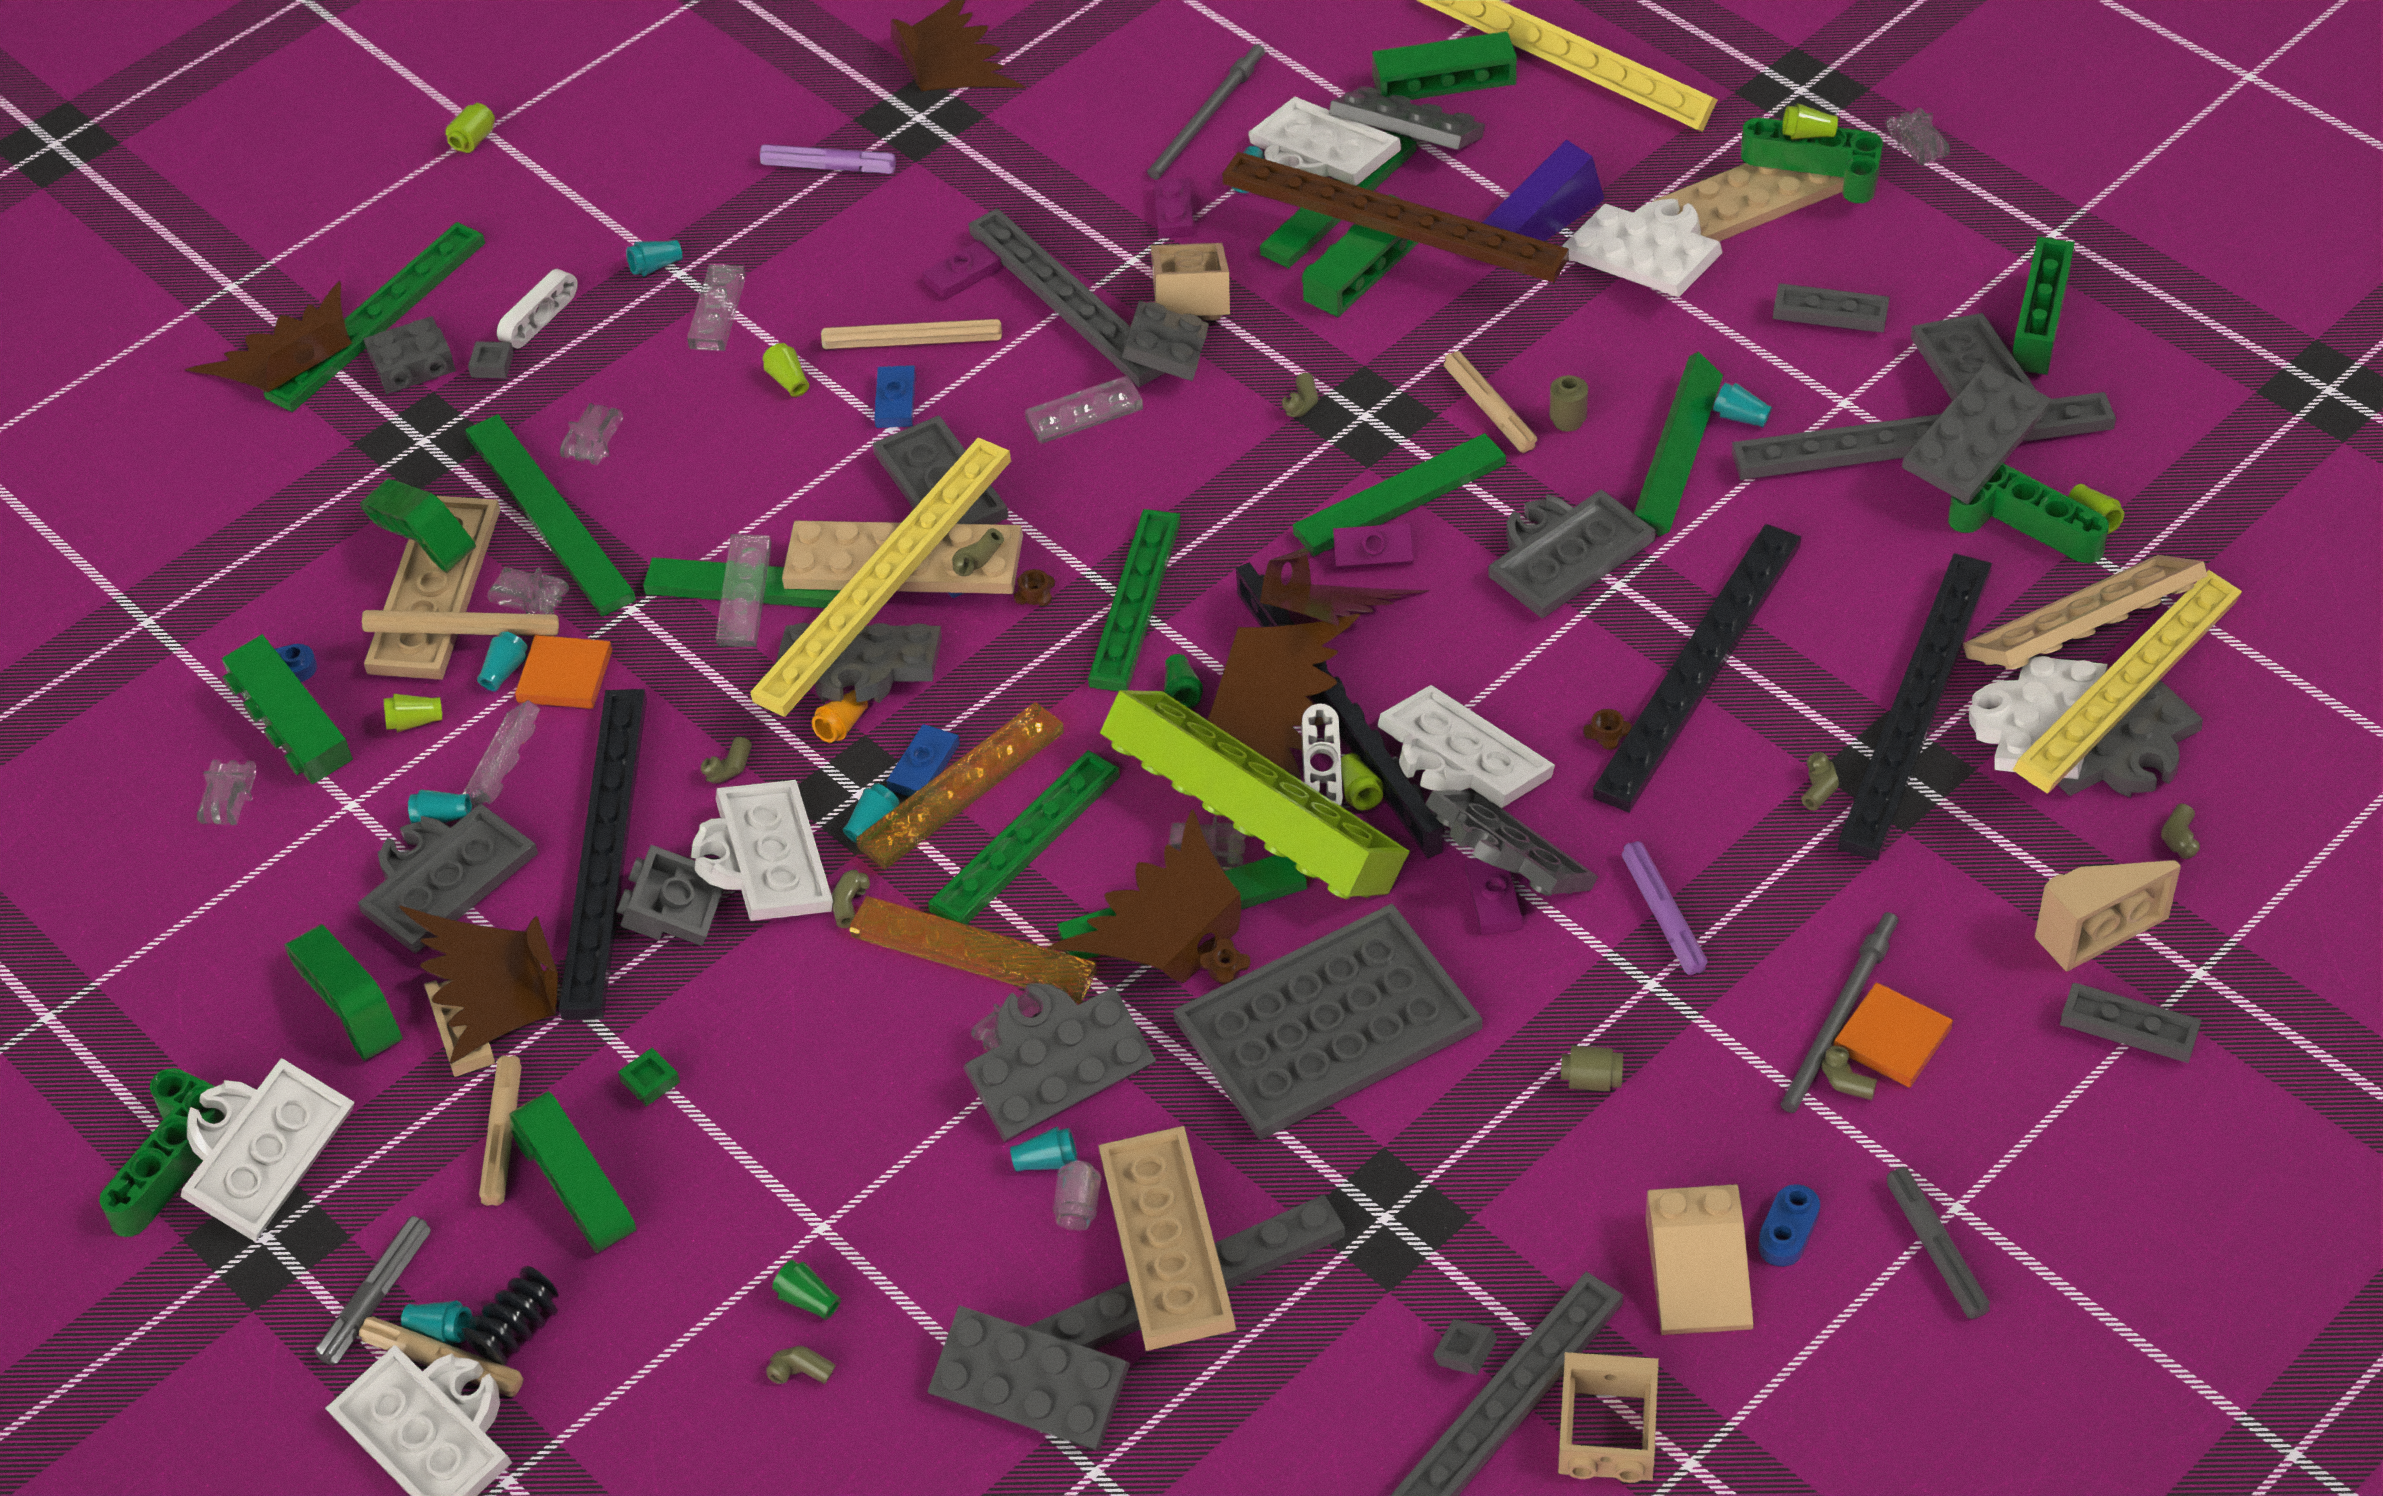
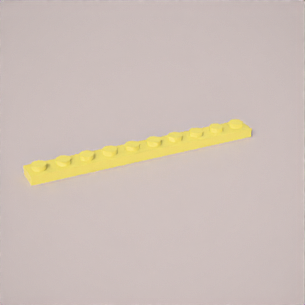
(1584, 58)
(880, 577)
(2126, 682)

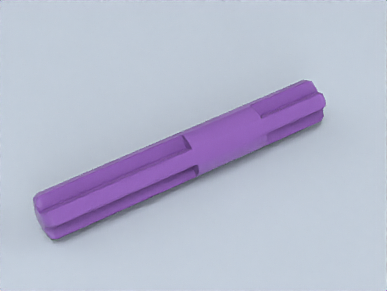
(827, 158)
(1664, 908)

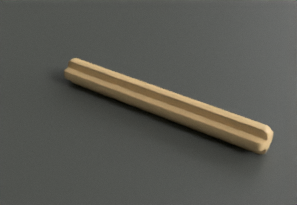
(911, 334)
(459, 623)

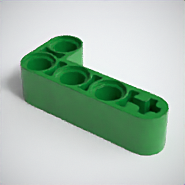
(1847, 155)
(2036, 512)
(420, 518)
(346, 990)
(551, 1139)
(162, 1160)

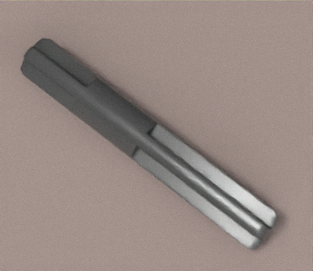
(1938, 1243)
(372, 1290)

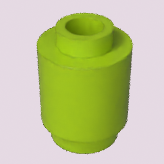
(470, 127)

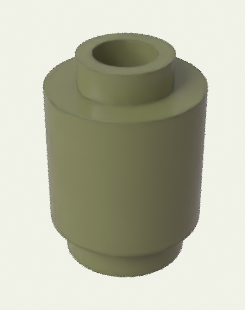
(1568, 402)
(1592, 1068)

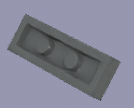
(1831, 307)
(2130, 1022)

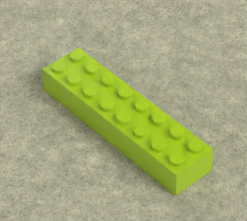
(1254, 794)

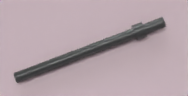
(1239, 72)
(1872, 953)

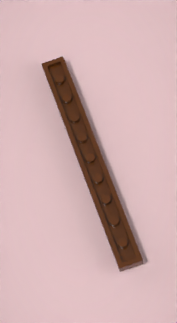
(1396, 216)

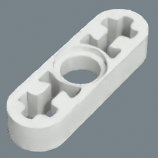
(524, 321)
(1331, 734)

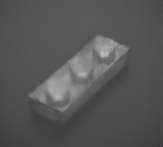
(716, 307)
(1083, 409)
(743, 590)
(502, 754)

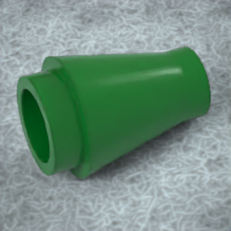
(1181, 681)
(804, 1289)

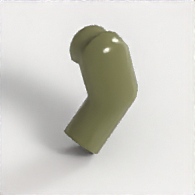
(1304, 400)
(977, 554)
(720, 771)
(2178, 835)
(1842, 1077)

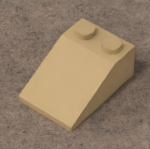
(1192, 279)
(2103, 907)
(1699, 1259)

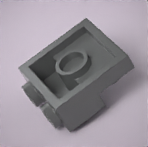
(1165, 340)
(409, 354)
(668, 898)

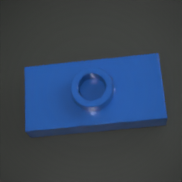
(895, 396)
(923, 760)

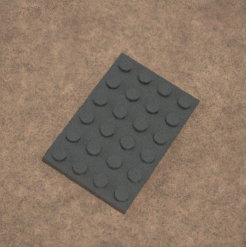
(1326, 1020)

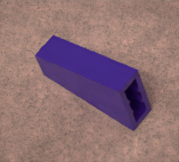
(1551, 196)

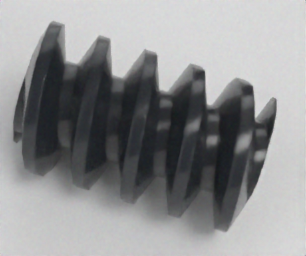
(511, 1315)

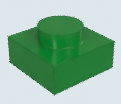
(649, 1076)

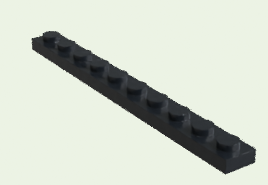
(1696, 668)
(1914, 708)
(1401, 796)
(603, 856)

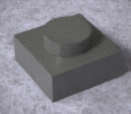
(491, 360)
(1465, 1346)

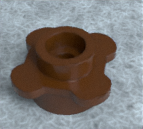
(1034, 588)
(1607, 728)
(1221, 971)

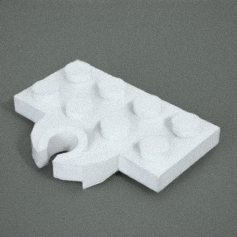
(1323, 143)
(1646, 245)
(2029, 706)
(1461, 749)
(764, 851)
(260, 1145)
(423, 1425)

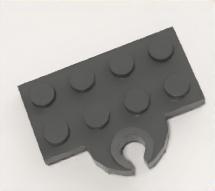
(1566, 549)
(875, 659)
(2139, 740)
(1508, 842)
(444, 872)
(1055, 1057)

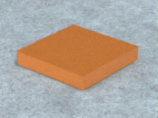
(564, 671)
(1893, 1034)

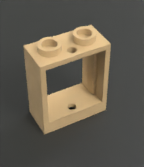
(1608, 1377)

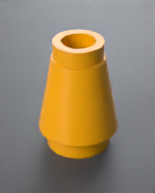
(837, 718)

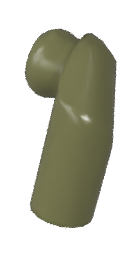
(1823, 780)
(848, 885)
(799, 1360)

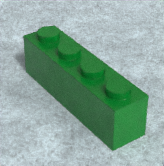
(1445, 66)
(1352, 267)
(2042, 304)
(286, 709)

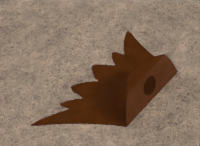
(944, 52)
(288, 352)
(1315, 599)
(1268, 686)
(1169, 911)
(492, 976)

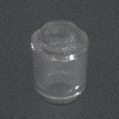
(1076, 1195)

